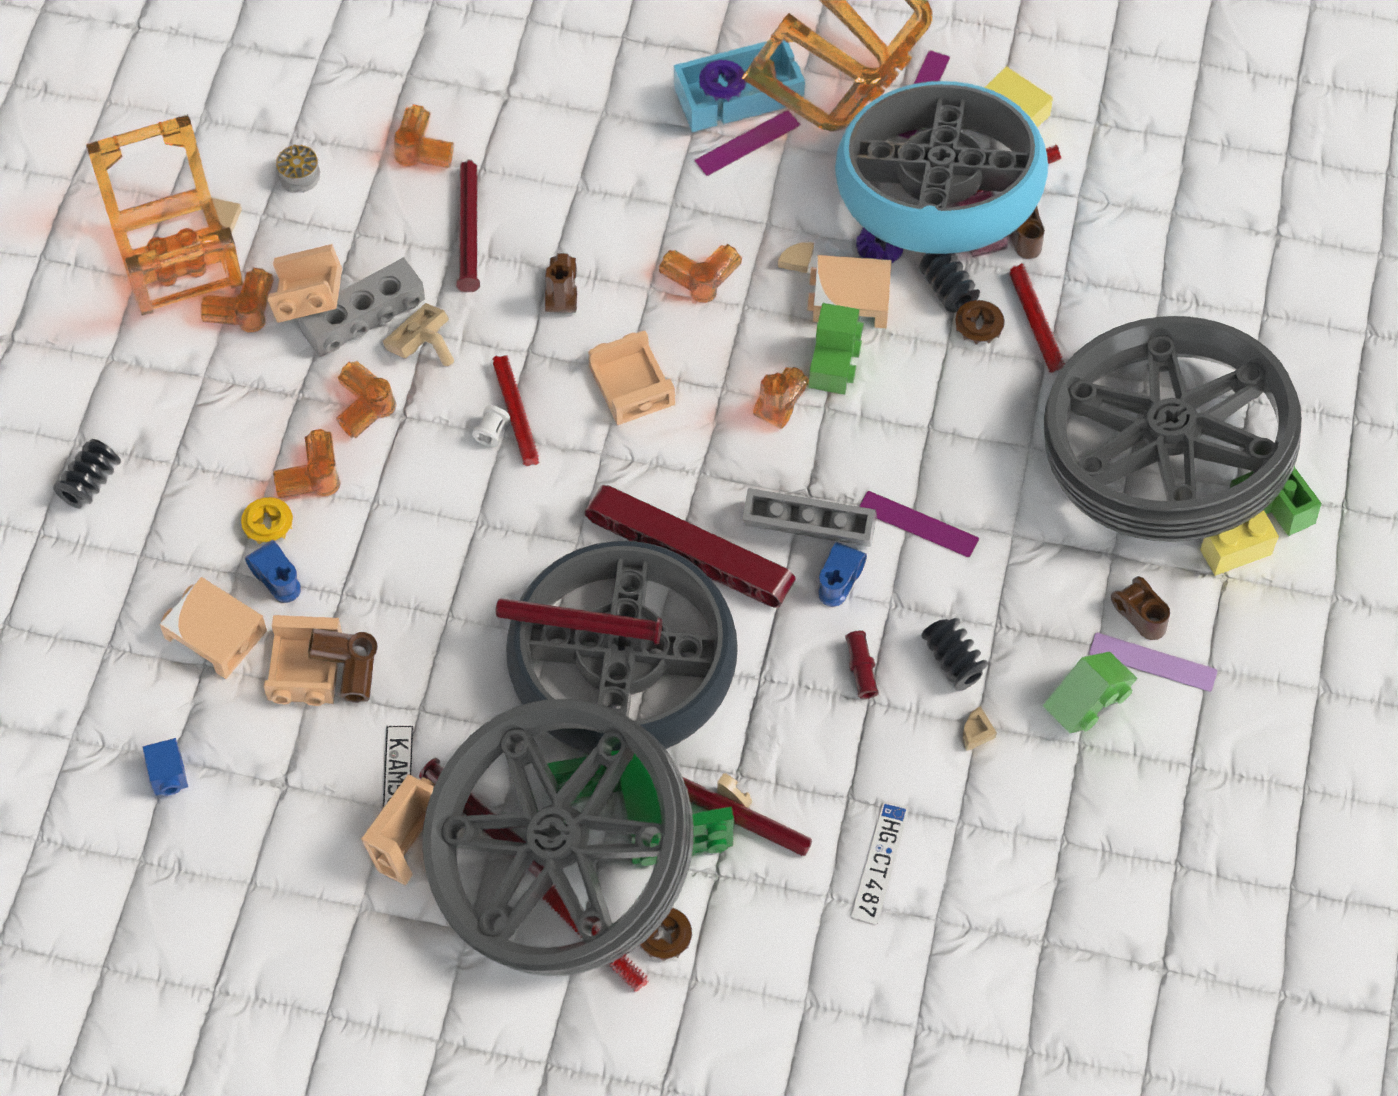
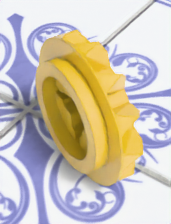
(254, 517)

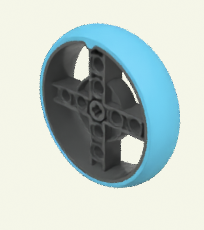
(941, 167)

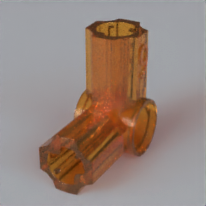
(413, 146)
(701, 277)
(245, 309)
(779, 395)
(366, 407)
(311, 477)

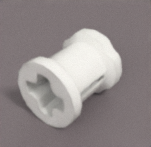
(491, 426)

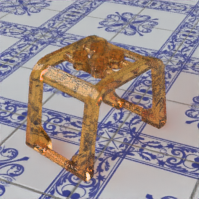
(867, 80)
(176, 254)

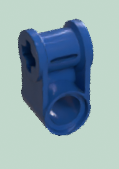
(275, 572)
(840, 573)

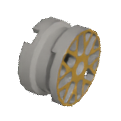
(303, 160)

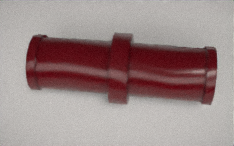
(861, 664)

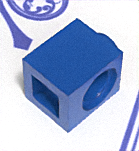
(165, 767)

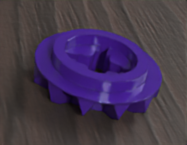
(730, 72)
(869, 249)

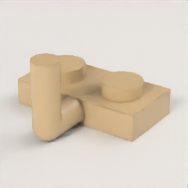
(416, 330)

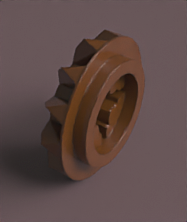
(992, 321)
(680, 937)

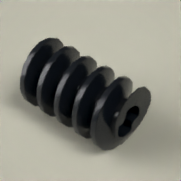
(948, 280)
(85, 471)
(954, 652)

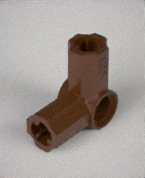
(560, 284)
(357, 669)

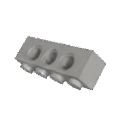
(367, 293)
(809, 517)

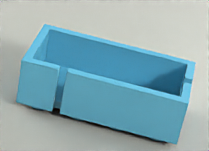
(705, 112)

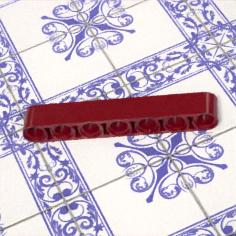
(712, 554)

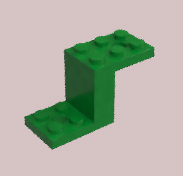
(640, 803)

